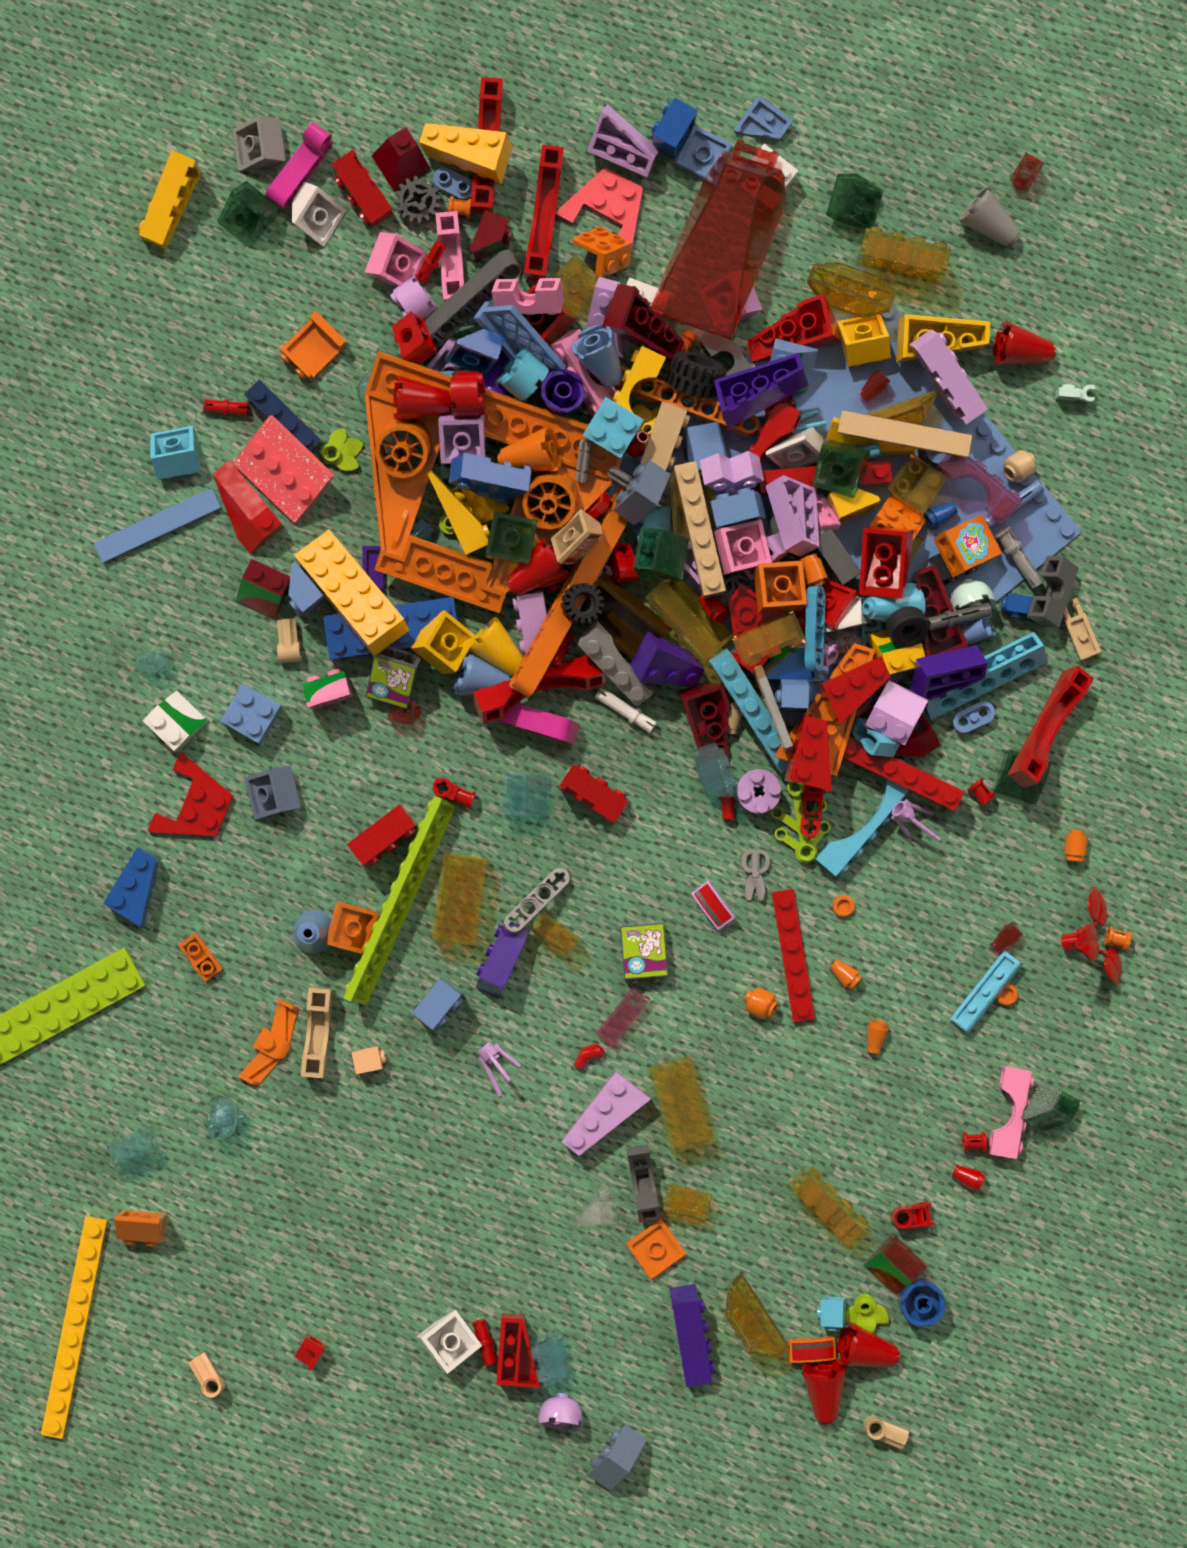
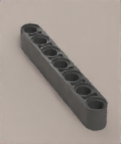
(470, 297)

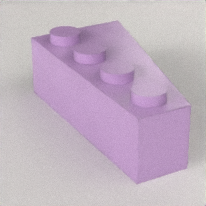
(948, 376)
(607, 1110)

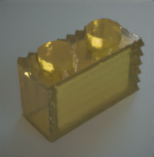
(555, 933)
(687, 1202)

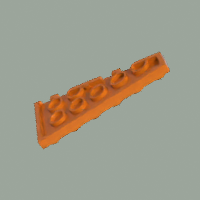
(837, 734)

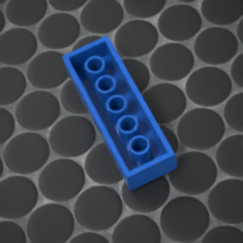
(345, 644)

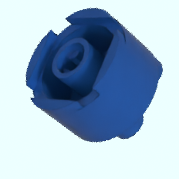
(919, 1314)

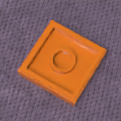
(656, 1248)

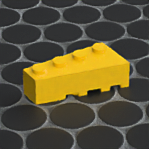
(469, 148)
(169, 200)
(960, 334)

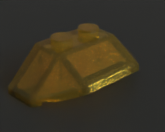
(851, 289)
(909, 411)
(752, 1321)

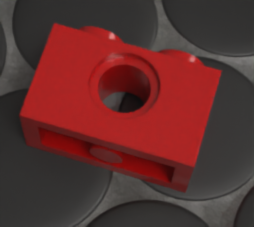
(413, 339)

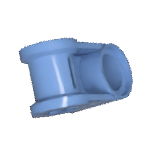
(979, 630)

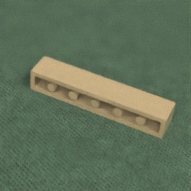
(699, 529)

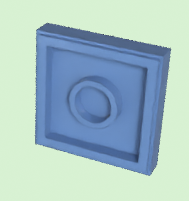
(701, 152)

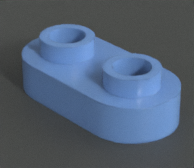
(452, 184)
(973, 718)

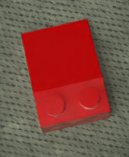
(885, 561)

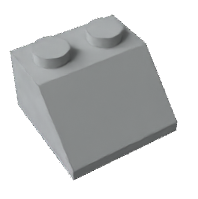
(259, 143)

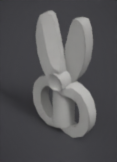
(755, 879)

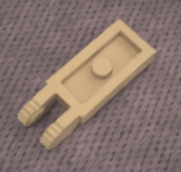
(1081, 632)

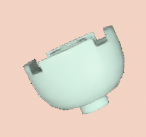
(971, 594)

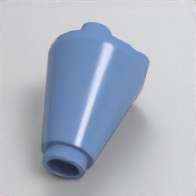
(476, 674)

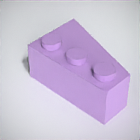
(795, 514)

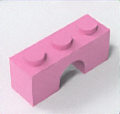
(547, 296)

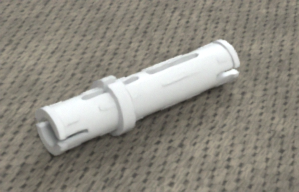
(624, 709)

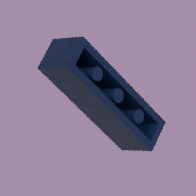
(270, 404)

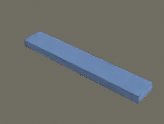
(157, 525)

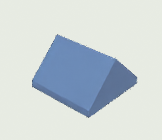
(702, 442)

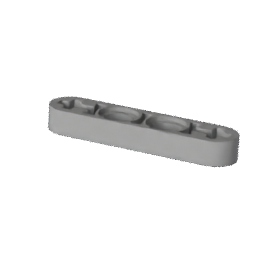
(534, 899)

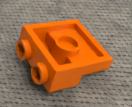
(897, 515)
(351, 927)

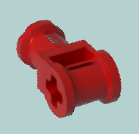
(454, 793)

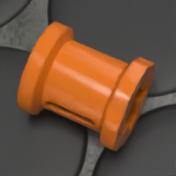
(461, 206)
(1117, 938)

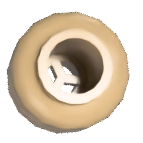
(1019, 466)

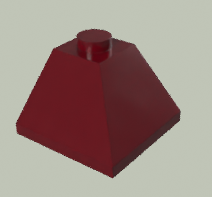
(400, 159)
(921, 741)

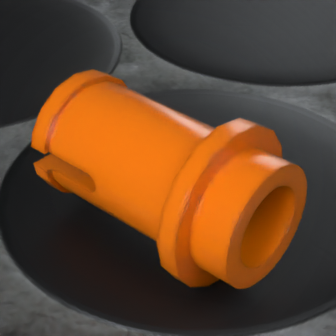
(689, 339)

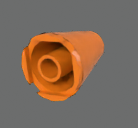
(534, 451)

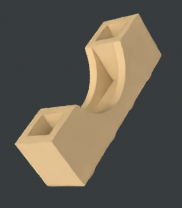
(317, 1035)

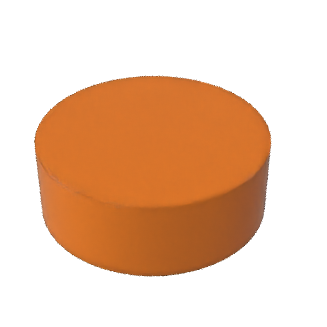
(843, 905)
(1008, 995)

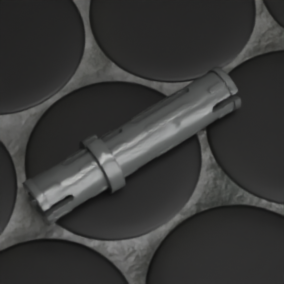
(949, 619)

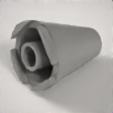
(990, 219)

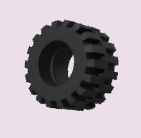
(695, 374)

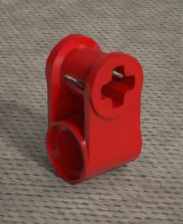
(622, 563)
(917, 1215)

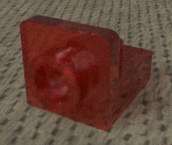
(401, 714)

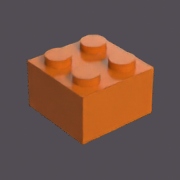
(780, 587)

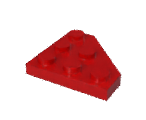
(746, 616)

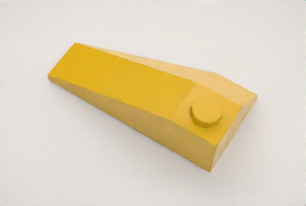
(464, 522)

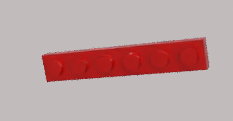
(793, 955)

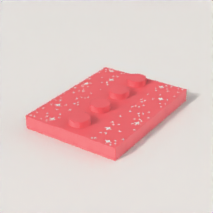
(283, 469)

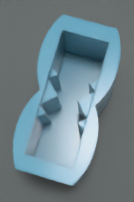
(873, 741)

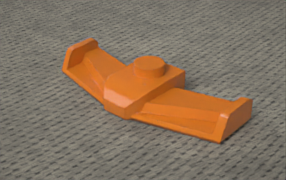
(272, 1044)

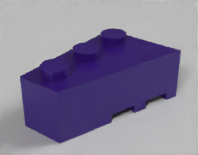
(665, 663)
(947, 671)
(500, 960)

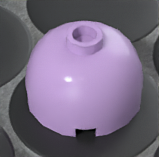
(560, 1412)

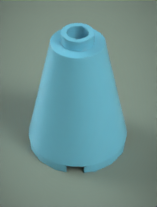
(883, 607)

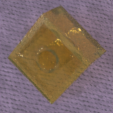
(577, 284)

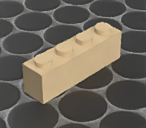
(666, 435)

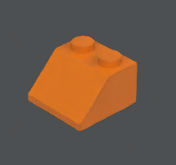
(140, 1226)

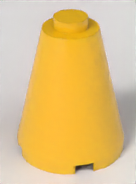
(497, 648)

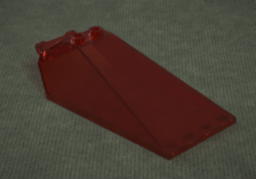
(723, 242)

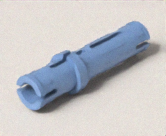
(1034, 489)

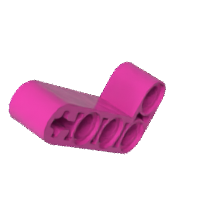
(300, 166)
(542, 723)

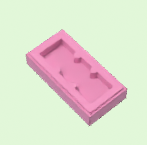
(826, 517)

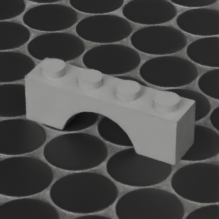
(601, 649)

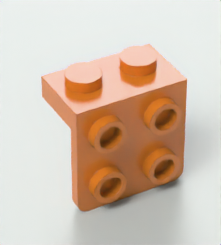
(611, 250)

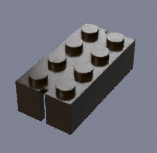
(625, 616)

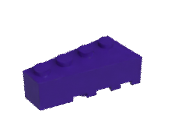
(759, 387)
(691, 1336)

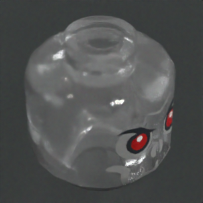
(845, 638)

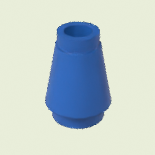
(939, 514)

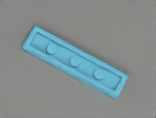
(986, 991)

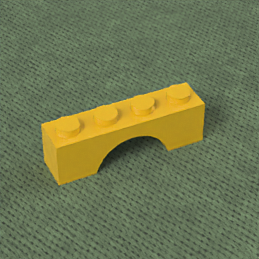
(646, 366)

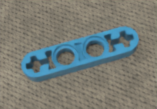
(815, 628)

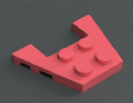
(609, 196)

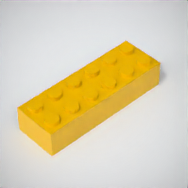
(351, 592)

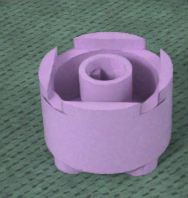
(413, 298)
(745, 791)

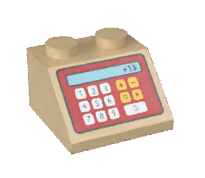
(576, 538)

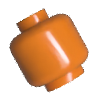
(760, 1003)

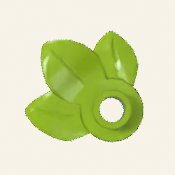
(345, 451)
(868, 1316)

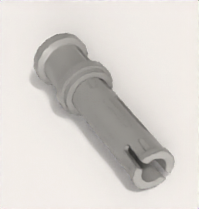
(1013, 548)

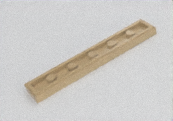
(904, 434)

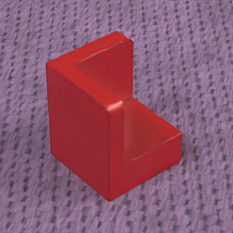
(310, 1351)

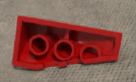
(807, 325)
(248, 513)

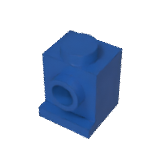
(1016, 605)

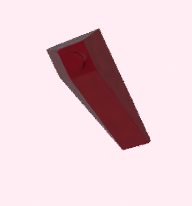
(707, 714)

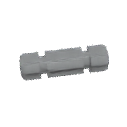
(583, 461)

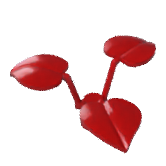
(1086, 938)

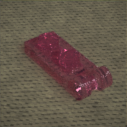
(622, 1016)

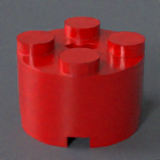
(466, 394)

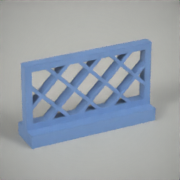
(497, 319)

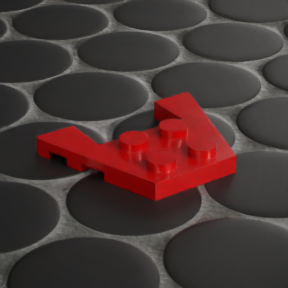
(203, 806)

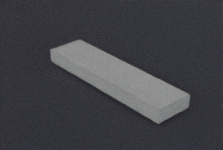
(773, 709)

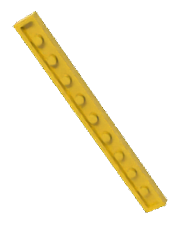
(74, 1327)

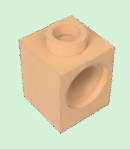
(368, 1059)

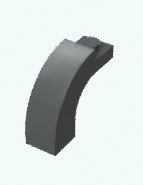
(643, 1183)

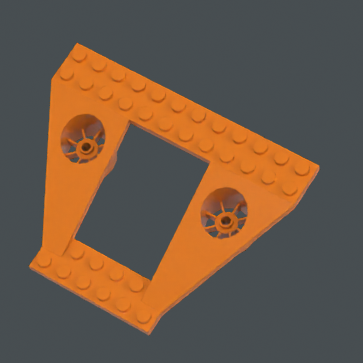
(402, 488)

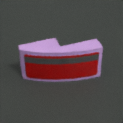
(713, 905)

